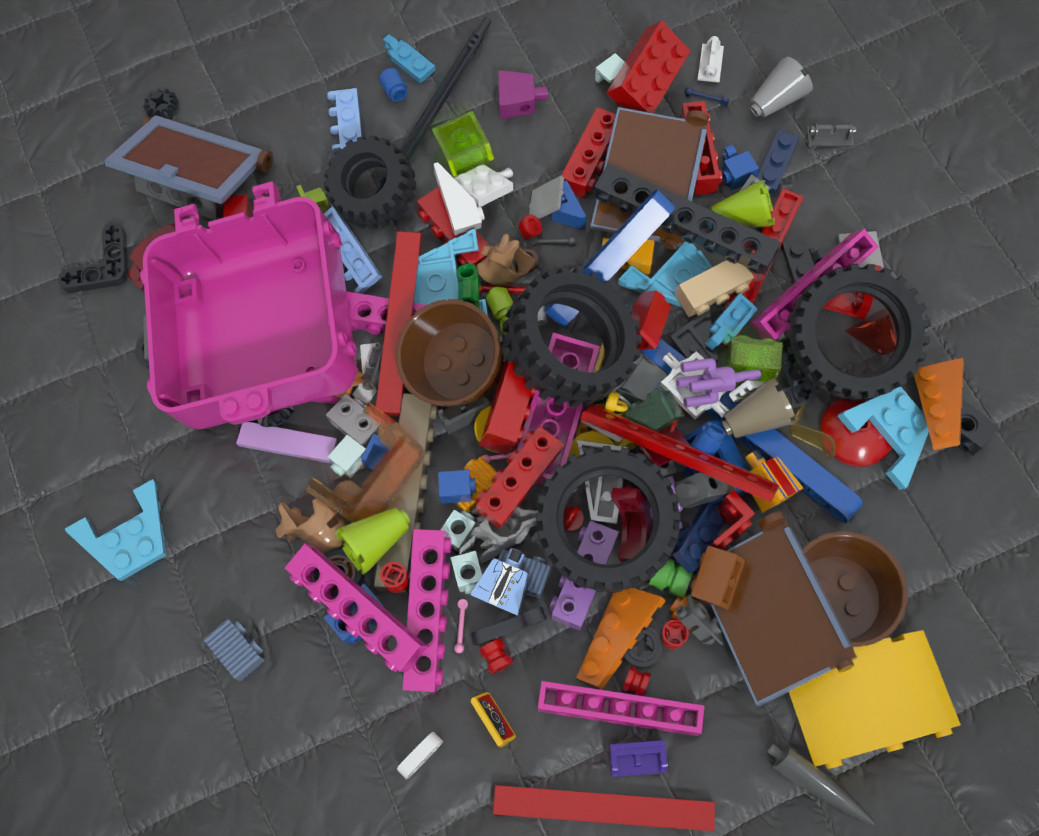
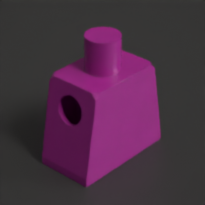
(518, 94)

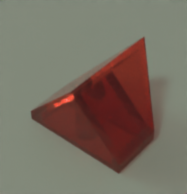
(876, 332)

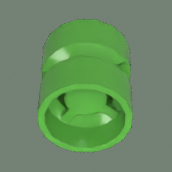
(672, 577)

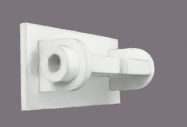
(711, 60)

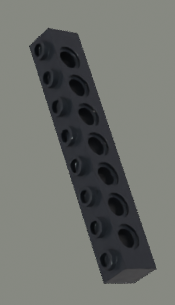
(700, 217)

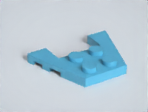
(682, 266)
(438, 270)
(899, 423)
(131, 544)

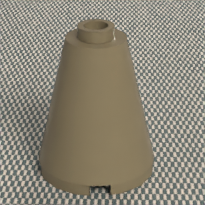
(759, 412)

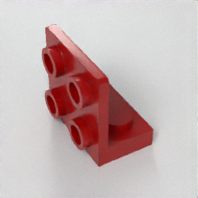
(852, 303)
(734, 512)

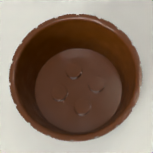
(449, 353)
(860, 583)

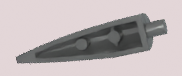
(812, 779)

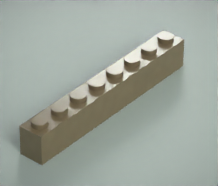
(416, 419)

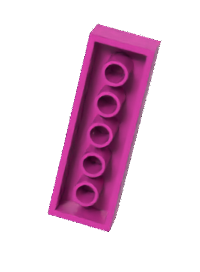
(556, 419)

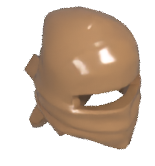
(498, 265)
(314, 530)

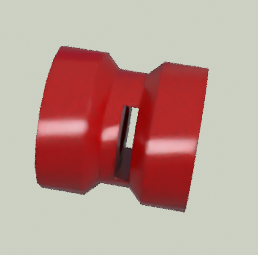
(397, 582)
(677, 631)
(496, 656)

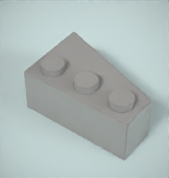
(600, 489)

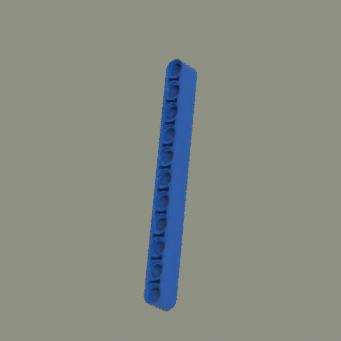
(815, 480)

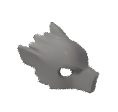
(509, 535)

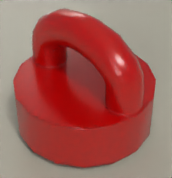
(530, 227)
(572, 519)

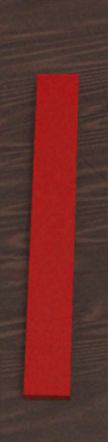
(784, 213)
(399, 312)
(681, 452)
(604, 808)

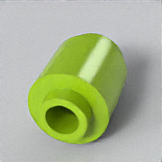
(499, 302)

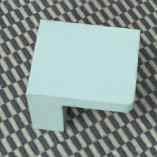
(609, 69)

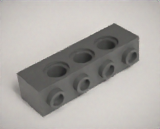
(179, 198)

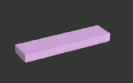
(286, 442)

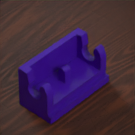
(638, 758)

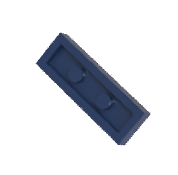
(777, 159)
(698, 537)

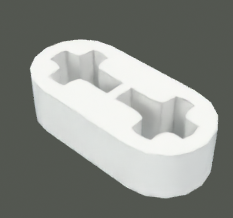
(419, 755)

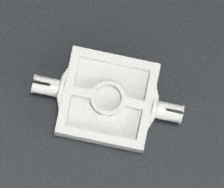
(485, 184)
(679, 394)

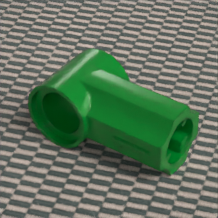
(468, 284)

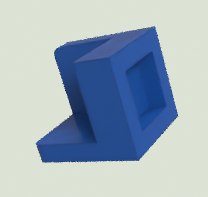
(374, 452)

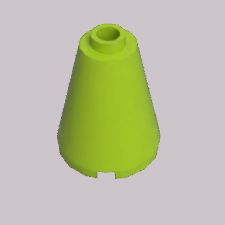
(748, 207)
(372, 537)

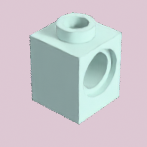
(347, 457)
(455, 519)
(464, 562)

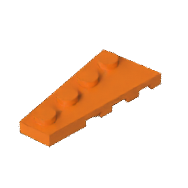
(941, 401)
(621, 623)

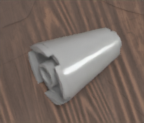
(781, 88)

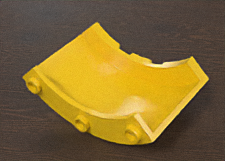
(876, 704)

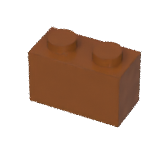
(717, 577)

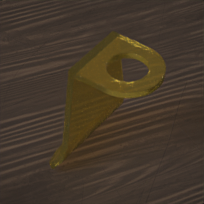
(812, 436)

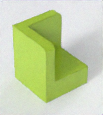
(317, 196)

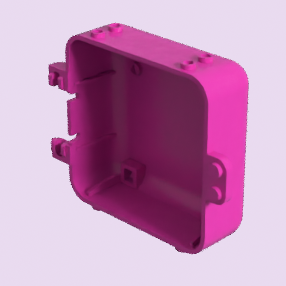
(247, 313)

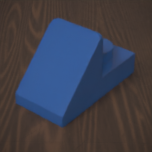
(570, 210)

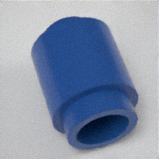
(393, 84)
(709, 439)

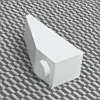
(459, 205)

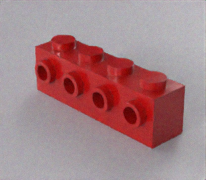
(590, 153)
(708, 173)
(519, 477)

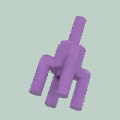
(712, 380)

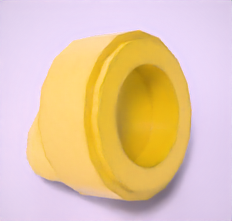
(614, 404)

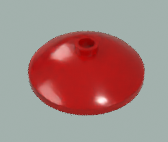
(856, 448)

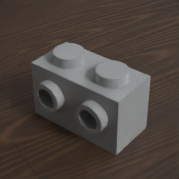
(352, 421)

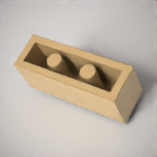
(713, 287)

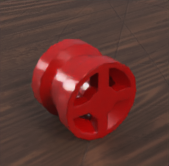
(636, 681)

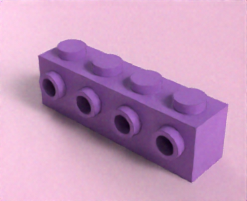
(575, 601)

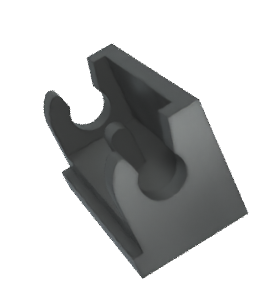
(461, 415)

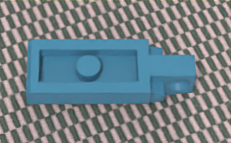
(408, 59)
(731, 321)

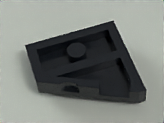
(694, 336)

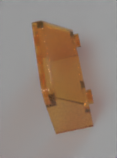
(383, 482)

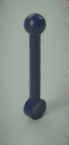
(723, 101)

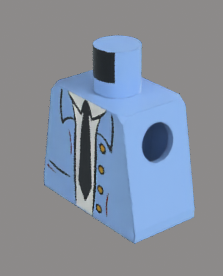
(503, 583)

